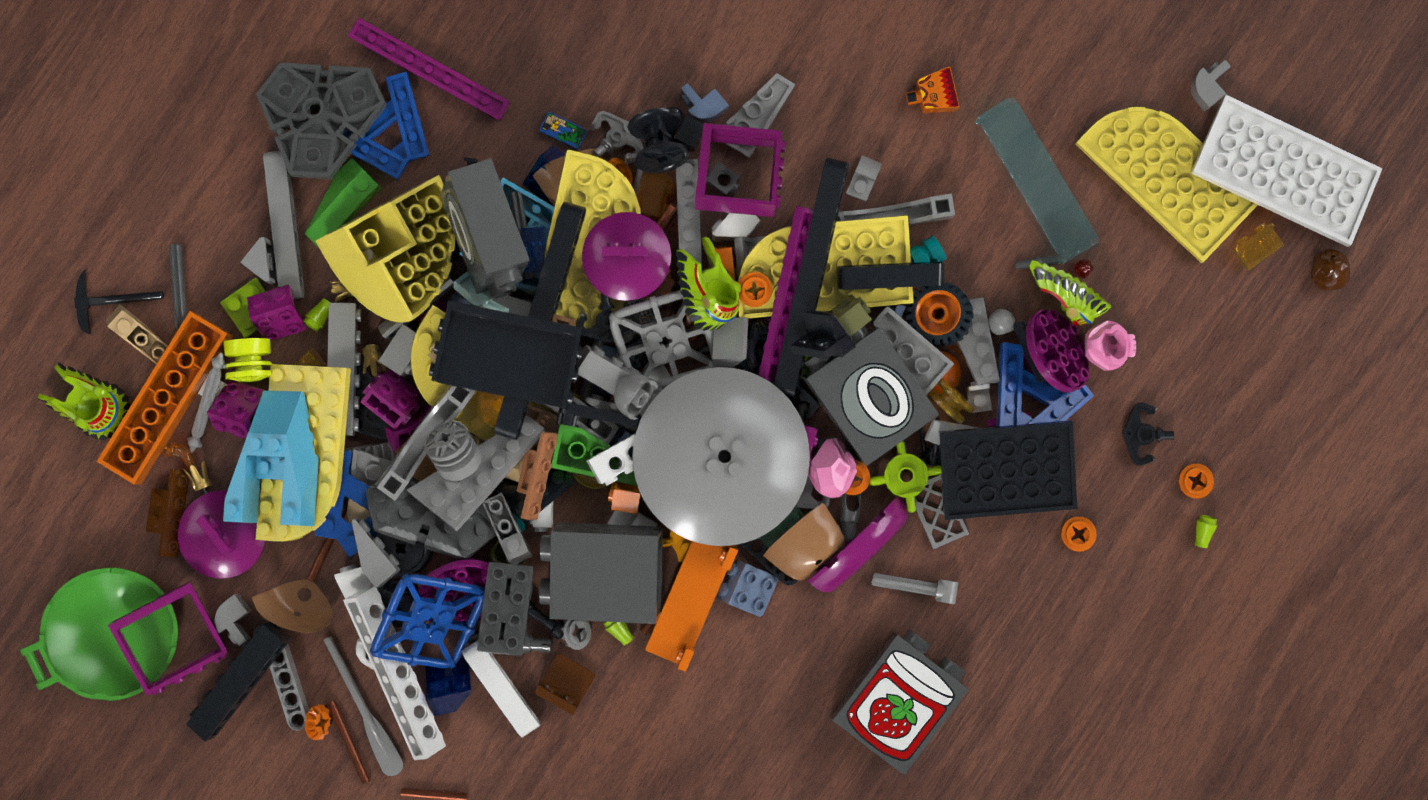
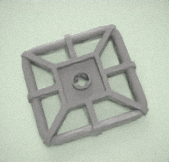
(652, 334)

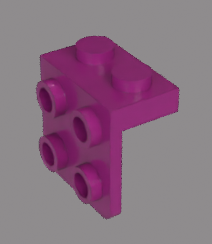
(275, 313)
(235, 408)

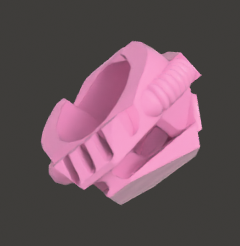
(1109, 345)
(832, 469)

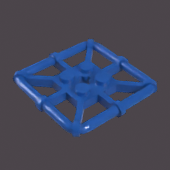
(423, 609)

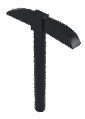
(83, 302)

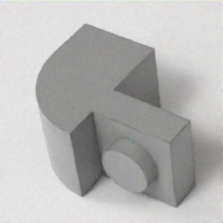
(1205, 88)
(863, 178)
(228, 616)

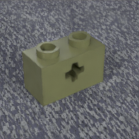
(852, 314)

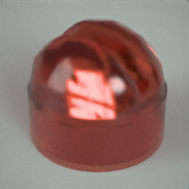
(1083, 268)

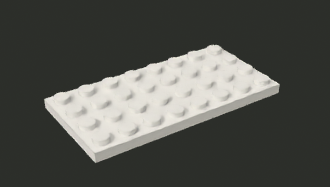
(1286, 170)

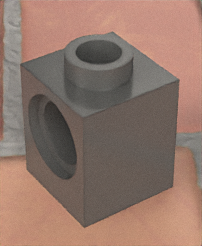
(718, 171)

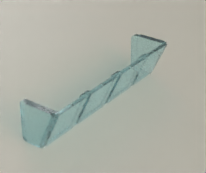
(1038, 179)

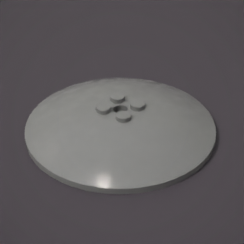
(680, 464)

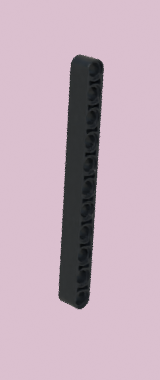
(812, 270)
(546, 301)

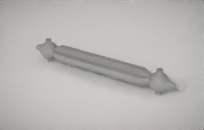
(206, 402)

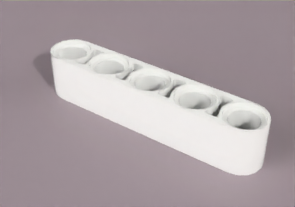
(501, 689)

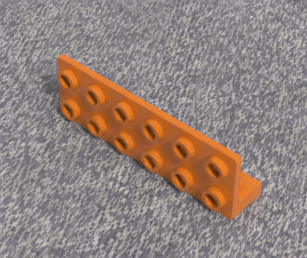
(690, 602)

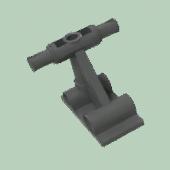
(506, 612)

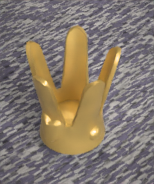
(338, 288)
(371, 354)
(199, 483)

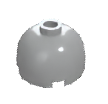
(634, 394)

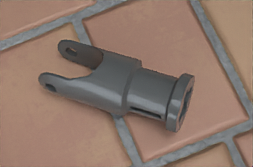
(849, 518)

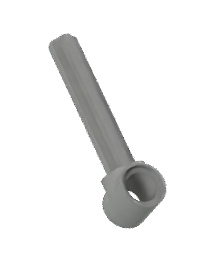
(943, 590)

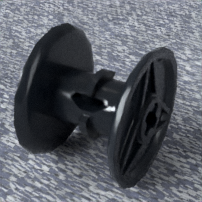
(660, 152)
(413, 559)

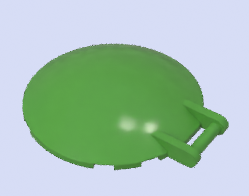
(81, 645)

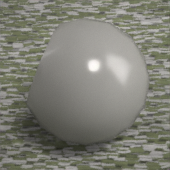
(1001, 321)

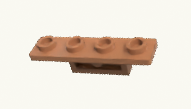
(535, 474)

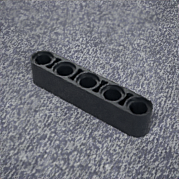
(890, 275)

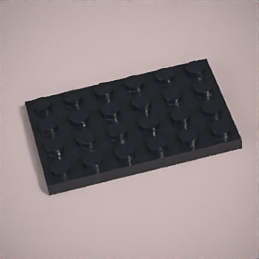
(1008, 470)

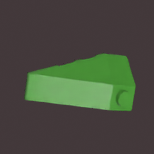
(344, 199)
(577, 446)

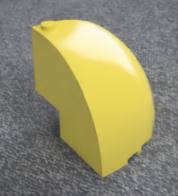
(395, 253)

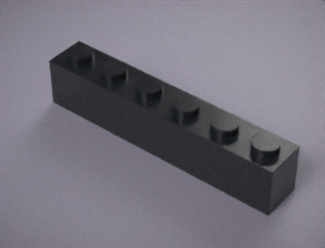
(238, 680)

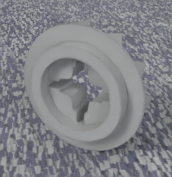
(581, 638)

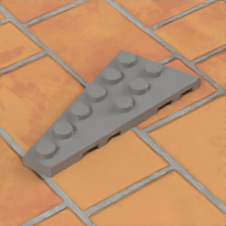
(459, 499)

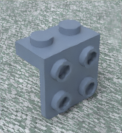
(747, 588)

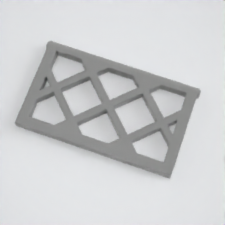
(929, 527)

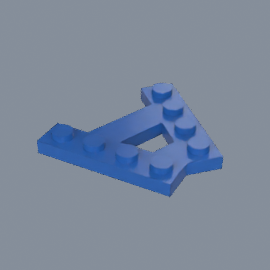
(399, 109)
(1017, 380)
(334, 525)

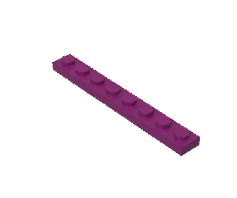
(429, 69)
(785, 293)

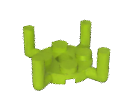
(892, 479)

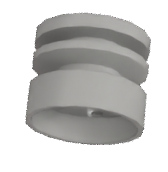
(452, 450)

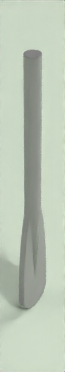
(379, 740)

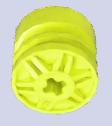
(247, 359)

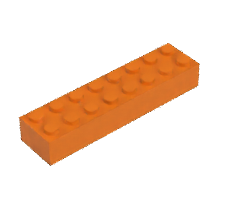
(164, 399)

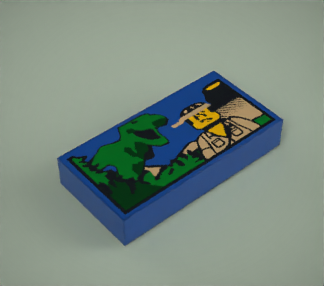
(563, 130)

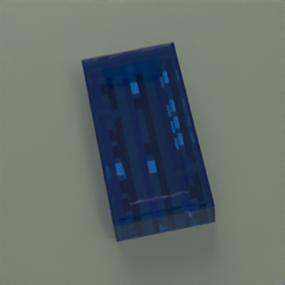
(535, 247)

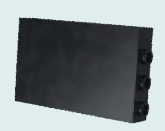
(507, 354)

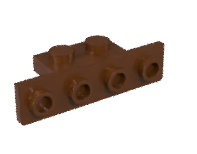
(166, 512)

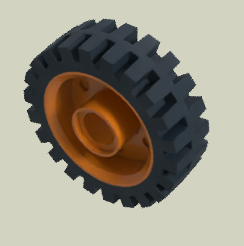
(955, 321)

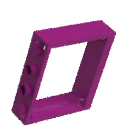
(741, 136)
(178, 675)

